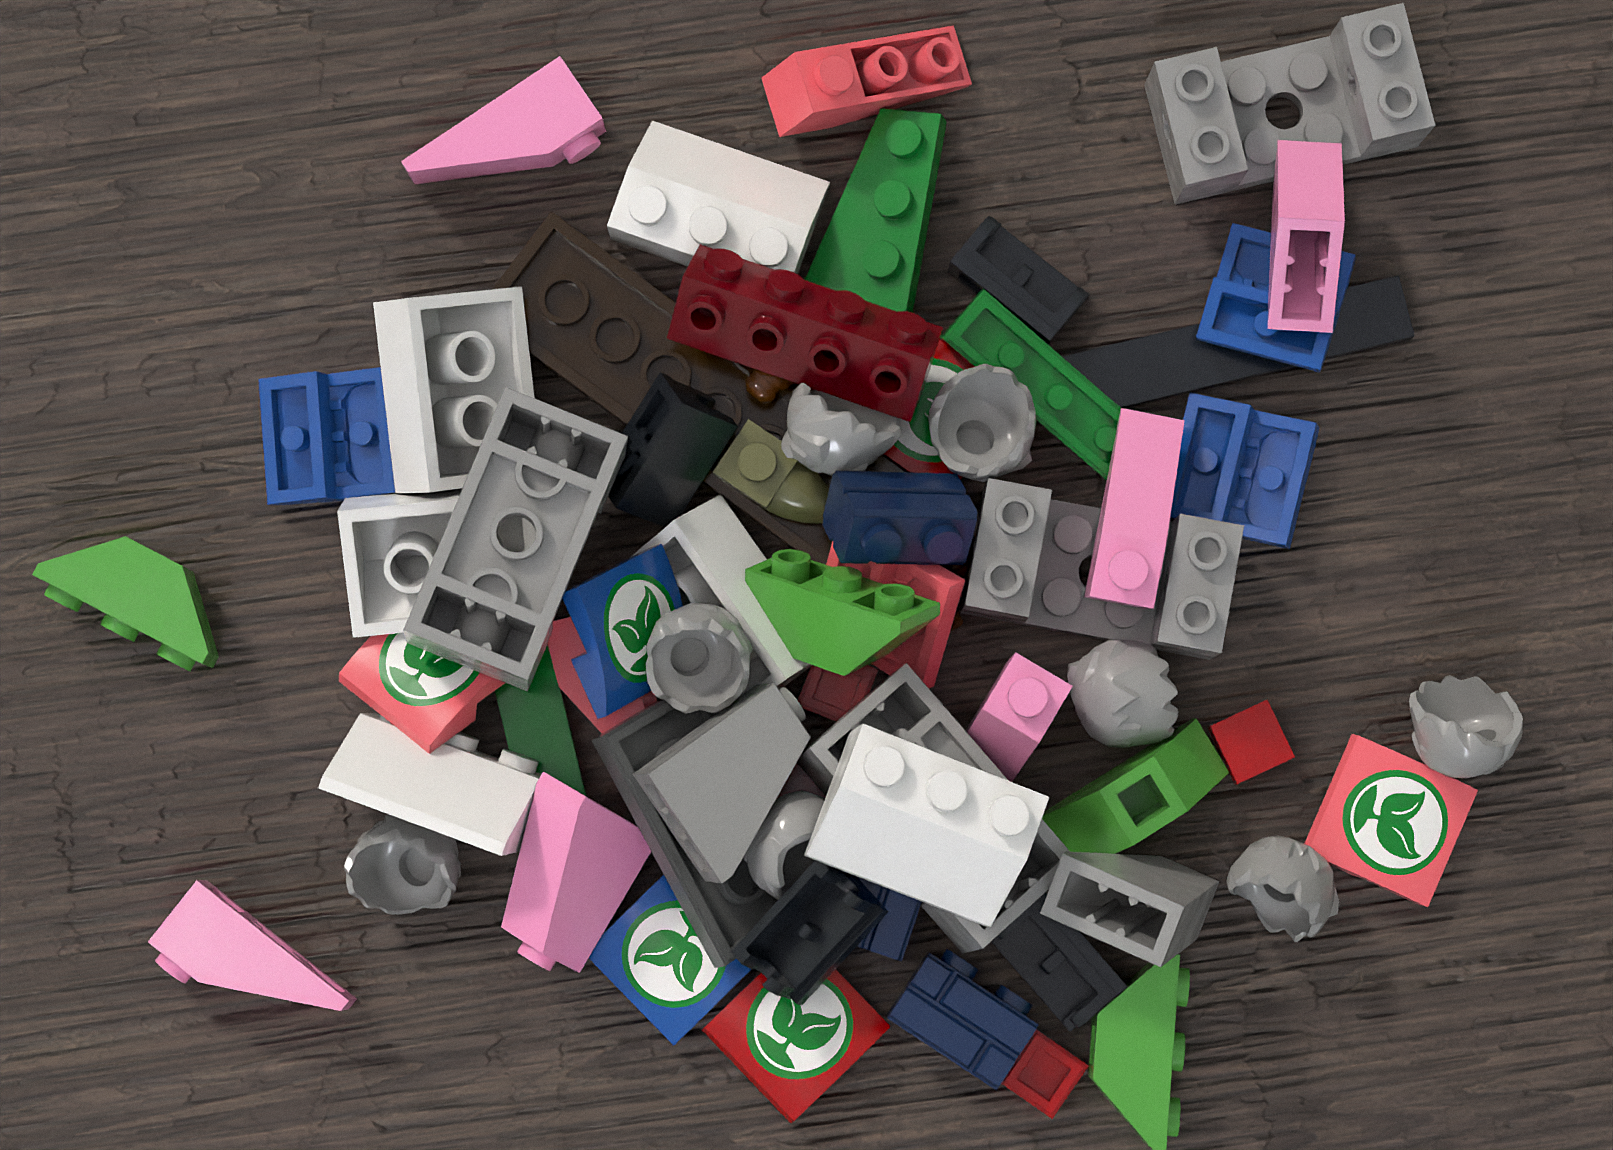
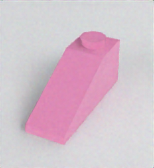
(520, 130)
(1135, 510)
(231, 949)

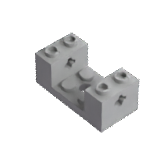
(1348, 88)
(1030, 562)
(500, 605)
(913, 713)

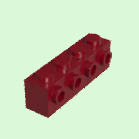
(804, 332)

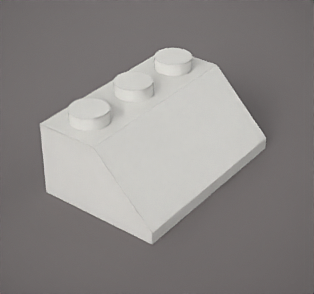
(708, 194)
(444, 378)
(390, 549)
(709, 564)
(445, 791)
(926, 825)

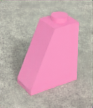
(1305, 236)
(1017, 713)
(570, 875)

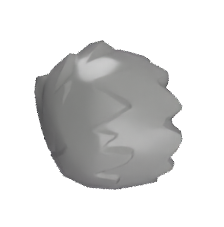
(983, 423)
(835, 433)
(698, 658)
(1123, 694)
(1464, 726)
(781, 842)
(402, 867)
(1286, 885)

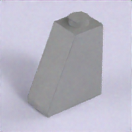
(726, 777)
(1131, 901)

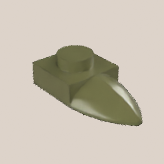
(770, 479)

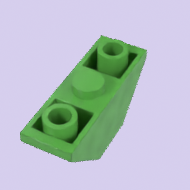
(138, 595)
(833, 612)
(1139, 794)
(1138, 1049)

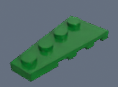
(884, 212)

